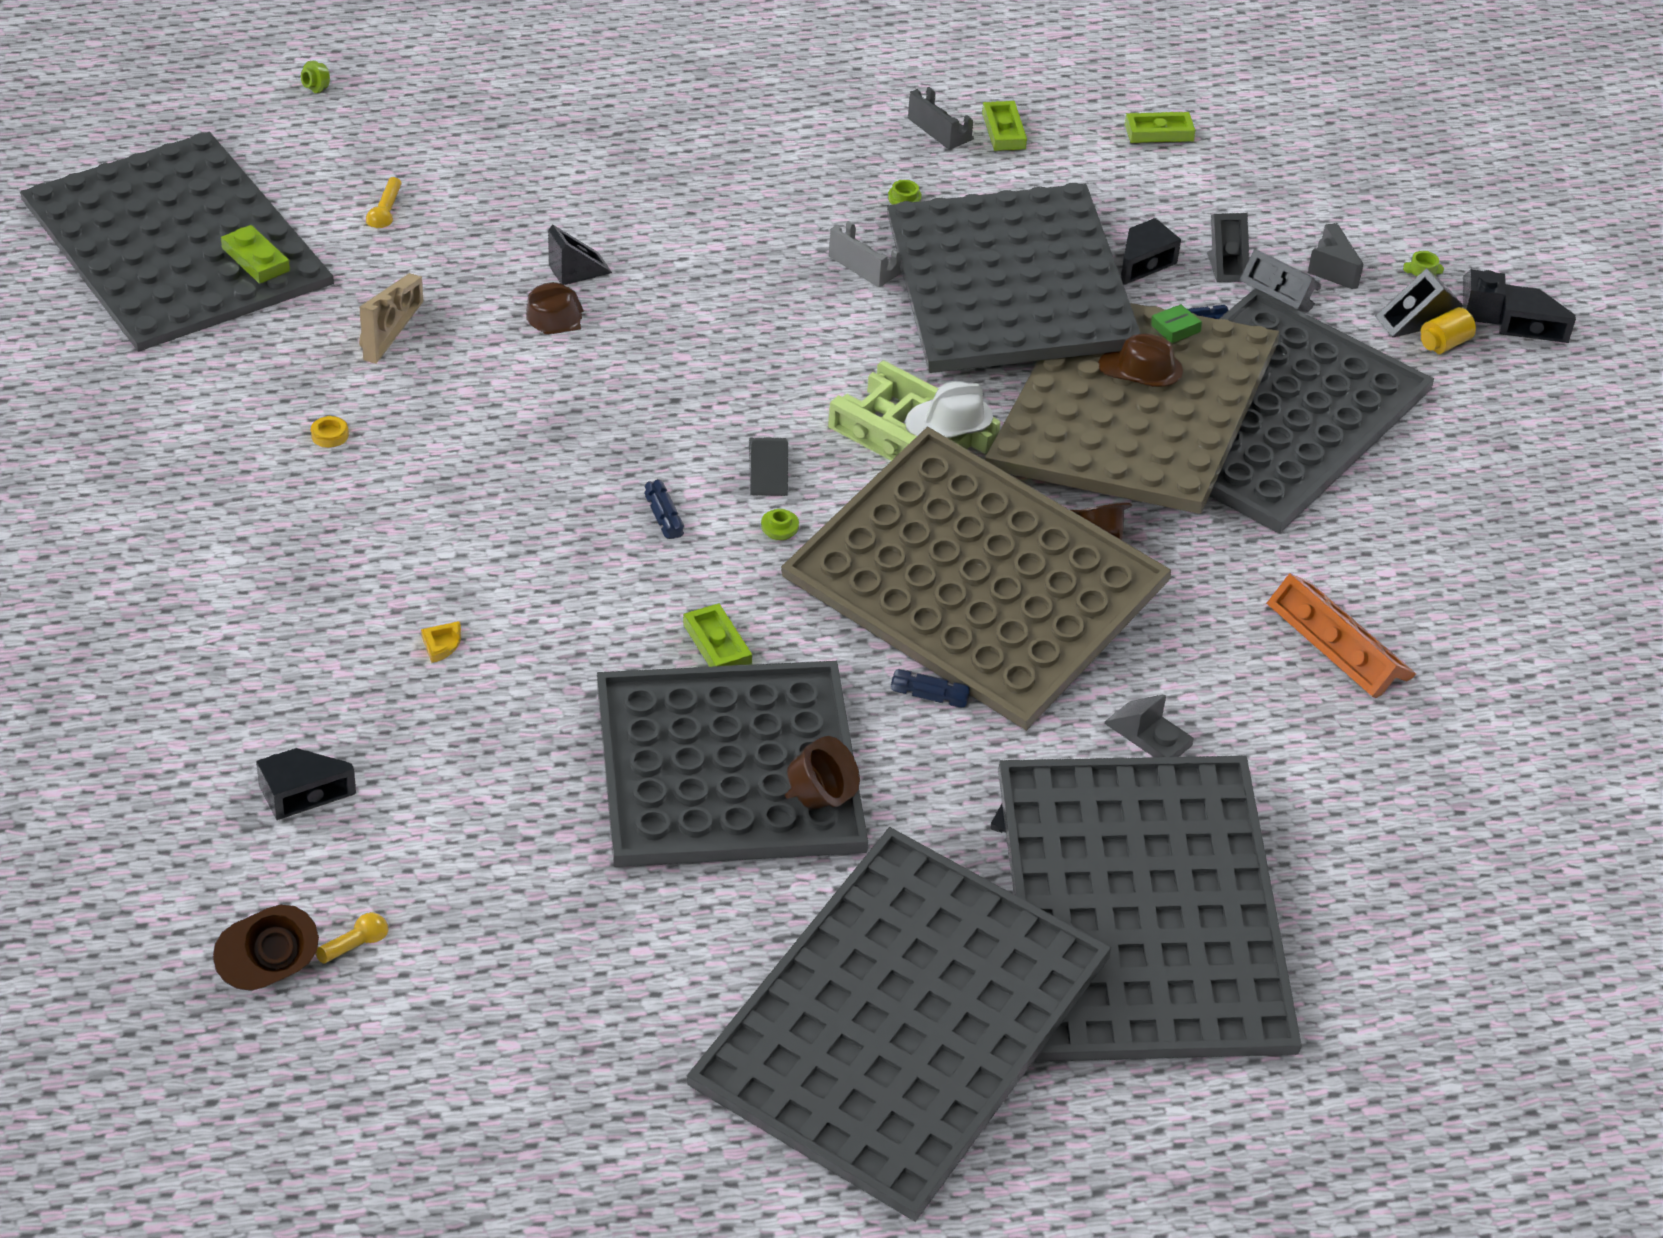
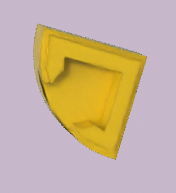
(441, 640)

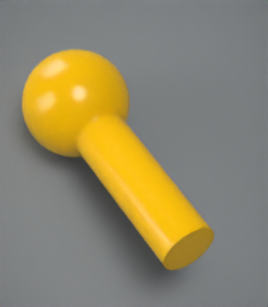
(381, 216)
(367, 929)

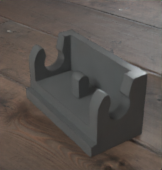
(937, 122)

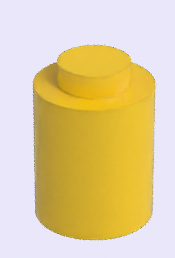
(1448, 330)

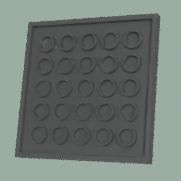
(705, 760)

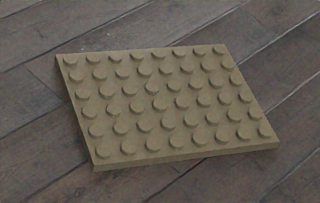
(1133, 437)
(977, 576)

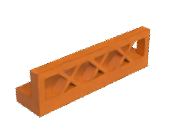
(1338, 635)

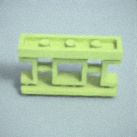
(887, 433)

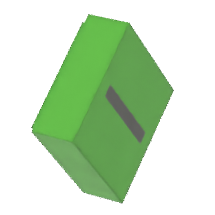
(1176, 323)

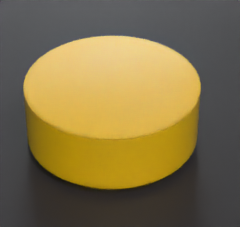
(329, 431)

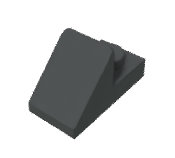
(1229, 246)
(1336, 258)
(768, 466)
(1145, 727)

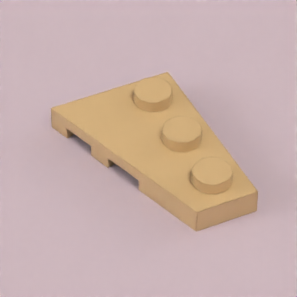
(387, 315)

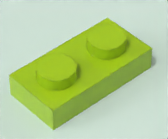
(1004, 125)
(1159, 127)
(255, 254)
(716, 637)

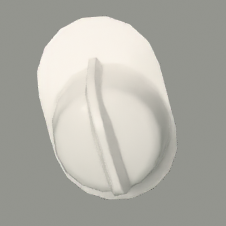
(952, 412)

